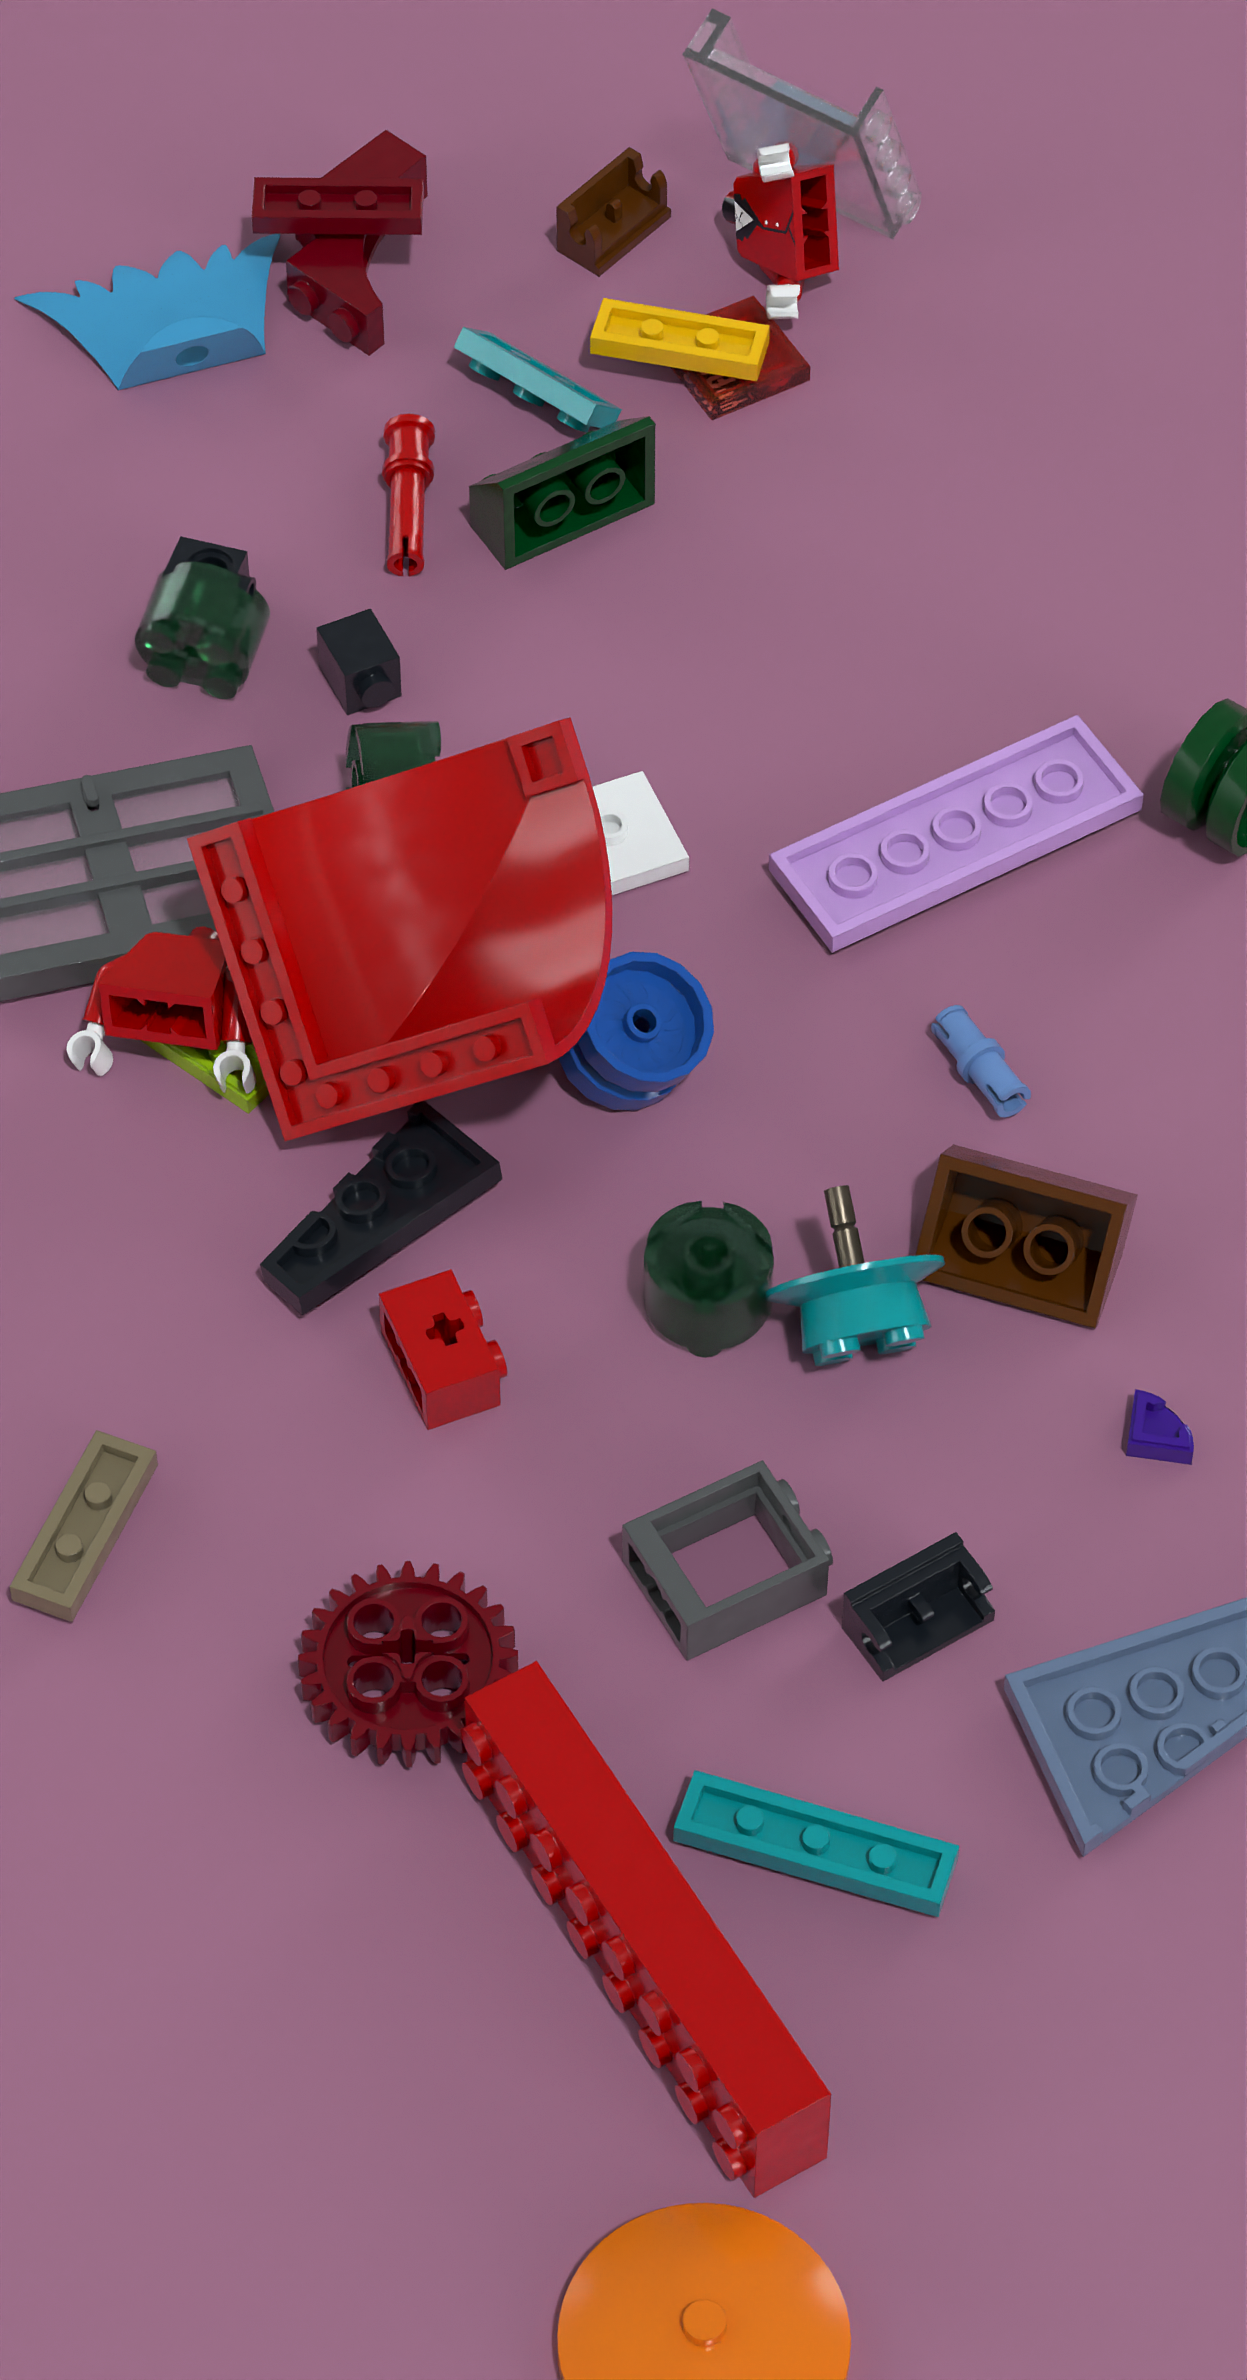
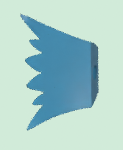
(172, 321)

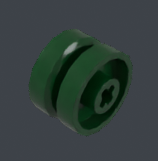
(1210, 778)

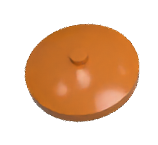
(703, 2299)

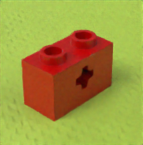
(441, 1348)

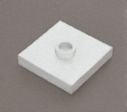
(637, 834)

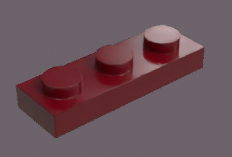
(337, 206)

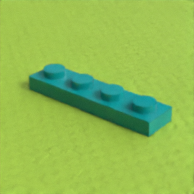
(816, 1843)

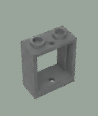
(749, 1492)

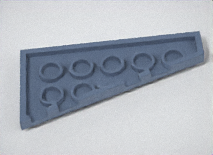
(1135, 1716)

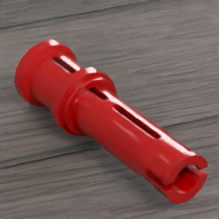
(408, 475)

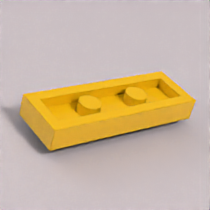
(679, 339)

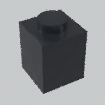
(359, 661)

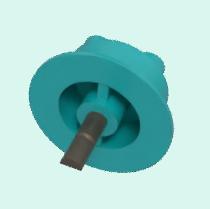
(859, 1299)

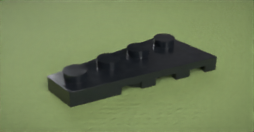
(392, 1200)

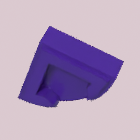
(1158, 1431)

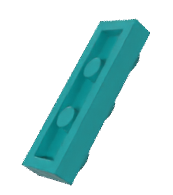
(535, 380)

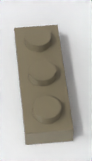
(84, 1526)

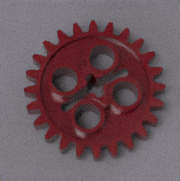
(408, 1612)

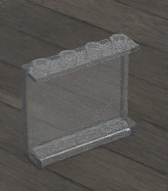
(759, 110)

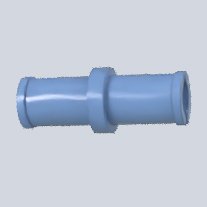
(981, 1061)

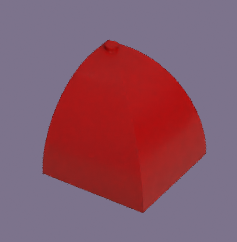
(416, 928)

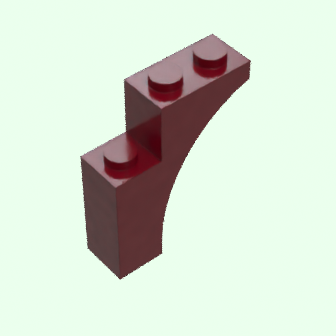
(331, 270)

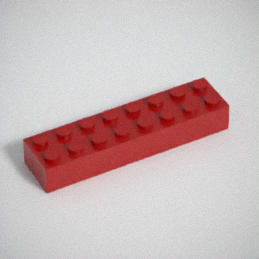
(645, 1931)

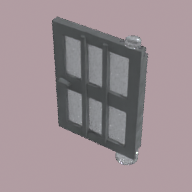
(109, 861)

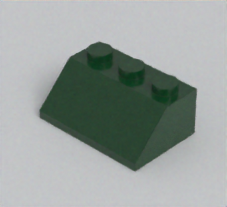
(566, 491)

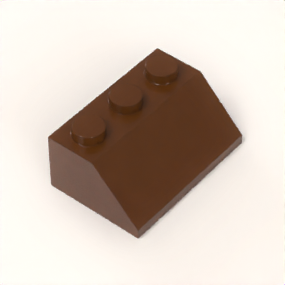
(1025, 1234)

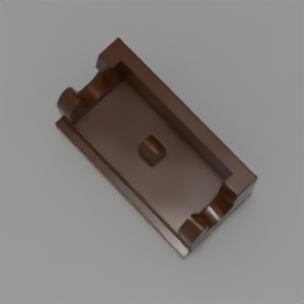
(611, 213)

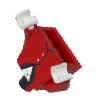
(785, 223)
(167, 993)

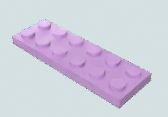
(955, 833)

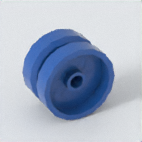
(643, 1035)

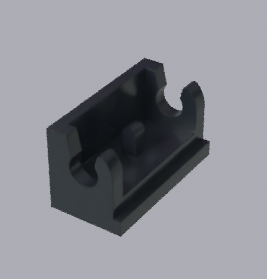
(917, 1607)

